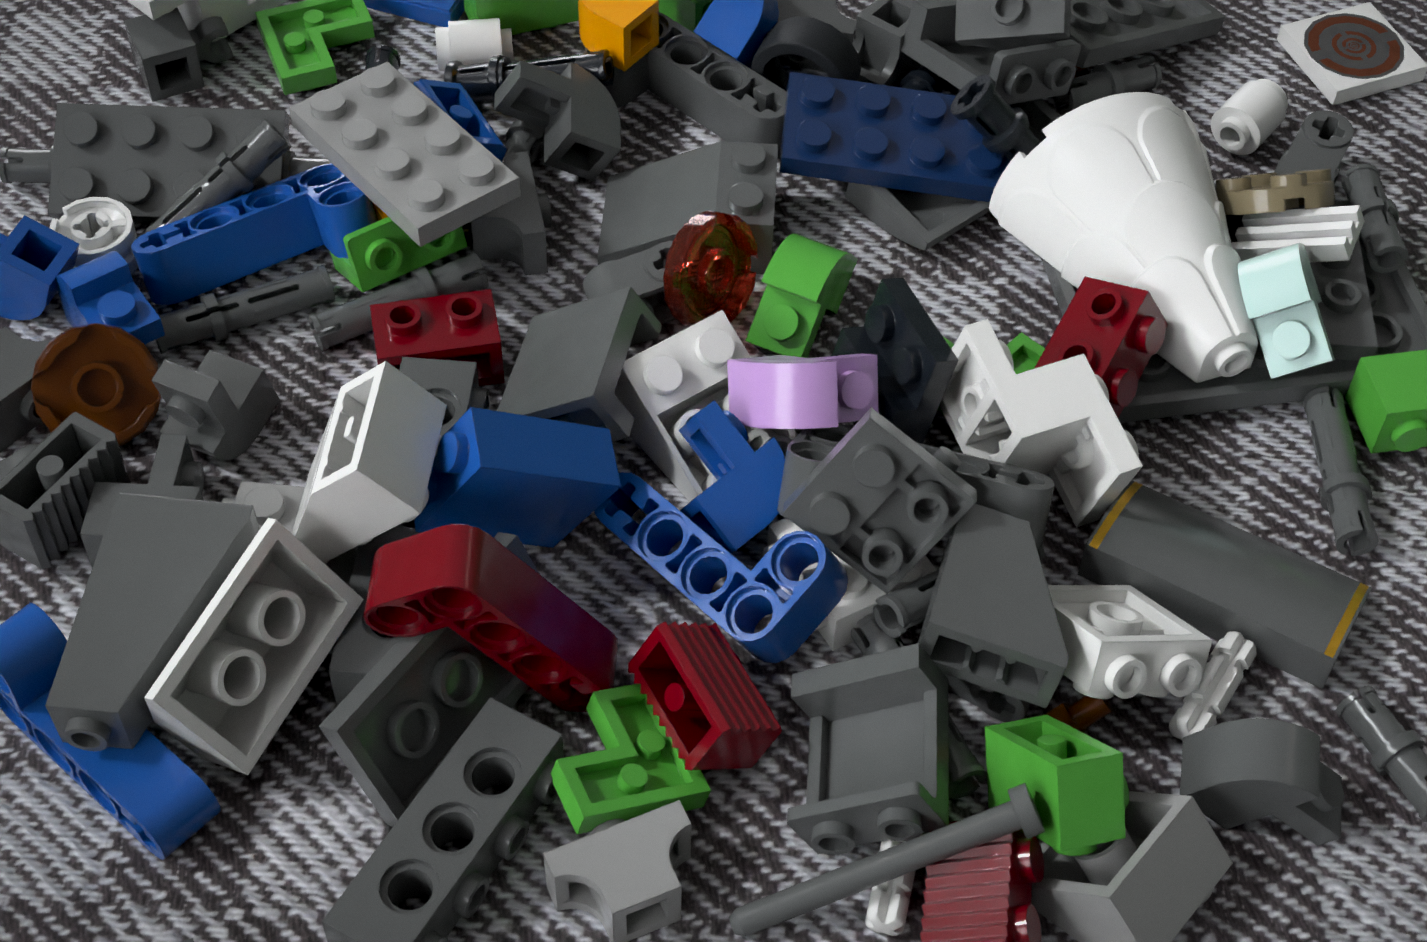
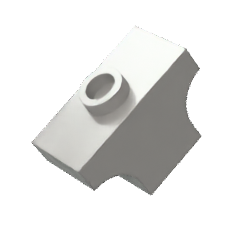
(624, 872)

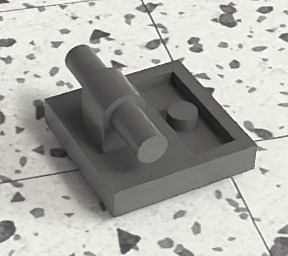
(881, 500)

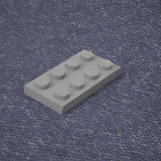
(405, 153)

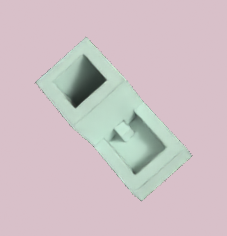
(1284, 308)

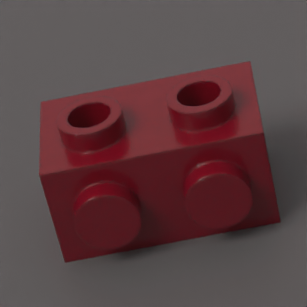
(441, 328)
(1115, 331)

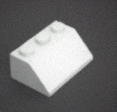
(252, 651)

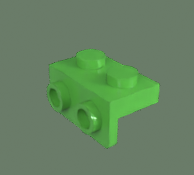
(386, 252)

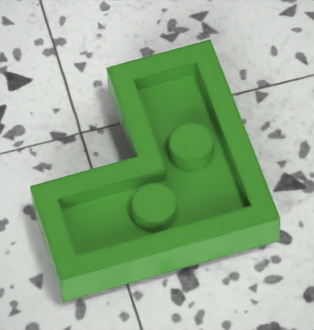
(302, 32)
(634, 771)

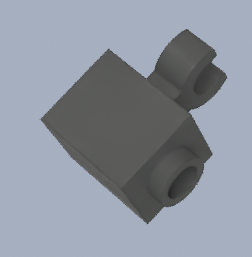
(171, 54)

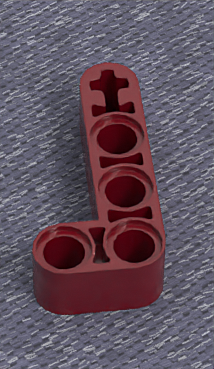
(496, 603)

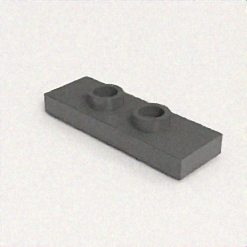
(1346, 306)

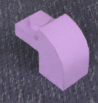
(802, 390)

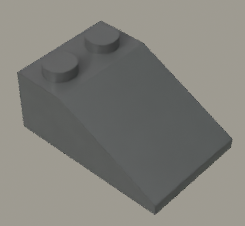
(660, 198)

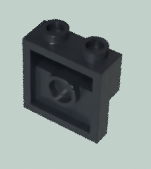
(910, 354)

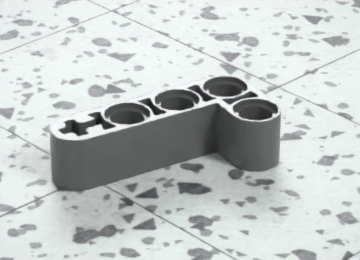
(705, 87)
(998, 485)

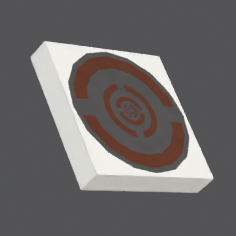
(1351, 53)

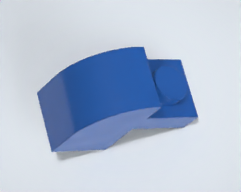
(738, 26)
(29, 268)
(107, 295)
(746, 483)

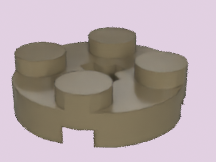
(1276, 192)

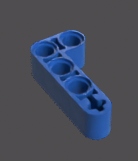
(251, 233)
(746, 593)
(140, 787)

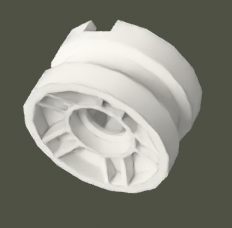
(99, 228)

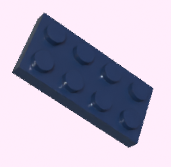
(884, 139)

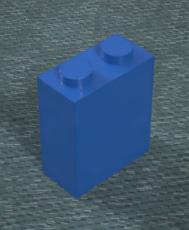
(519, 476)

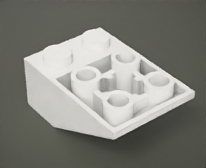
(675, 382)
(370, 462)

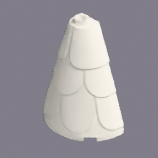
(1134, 203)

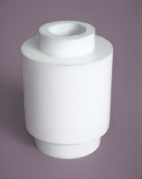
(472, 42)
(1249, 116)

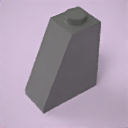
(994, 610)

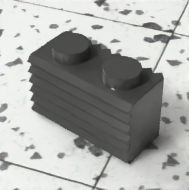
(52, 486)

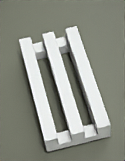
(1325, 232)

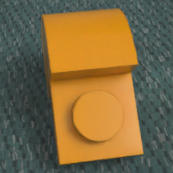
(621, 26)

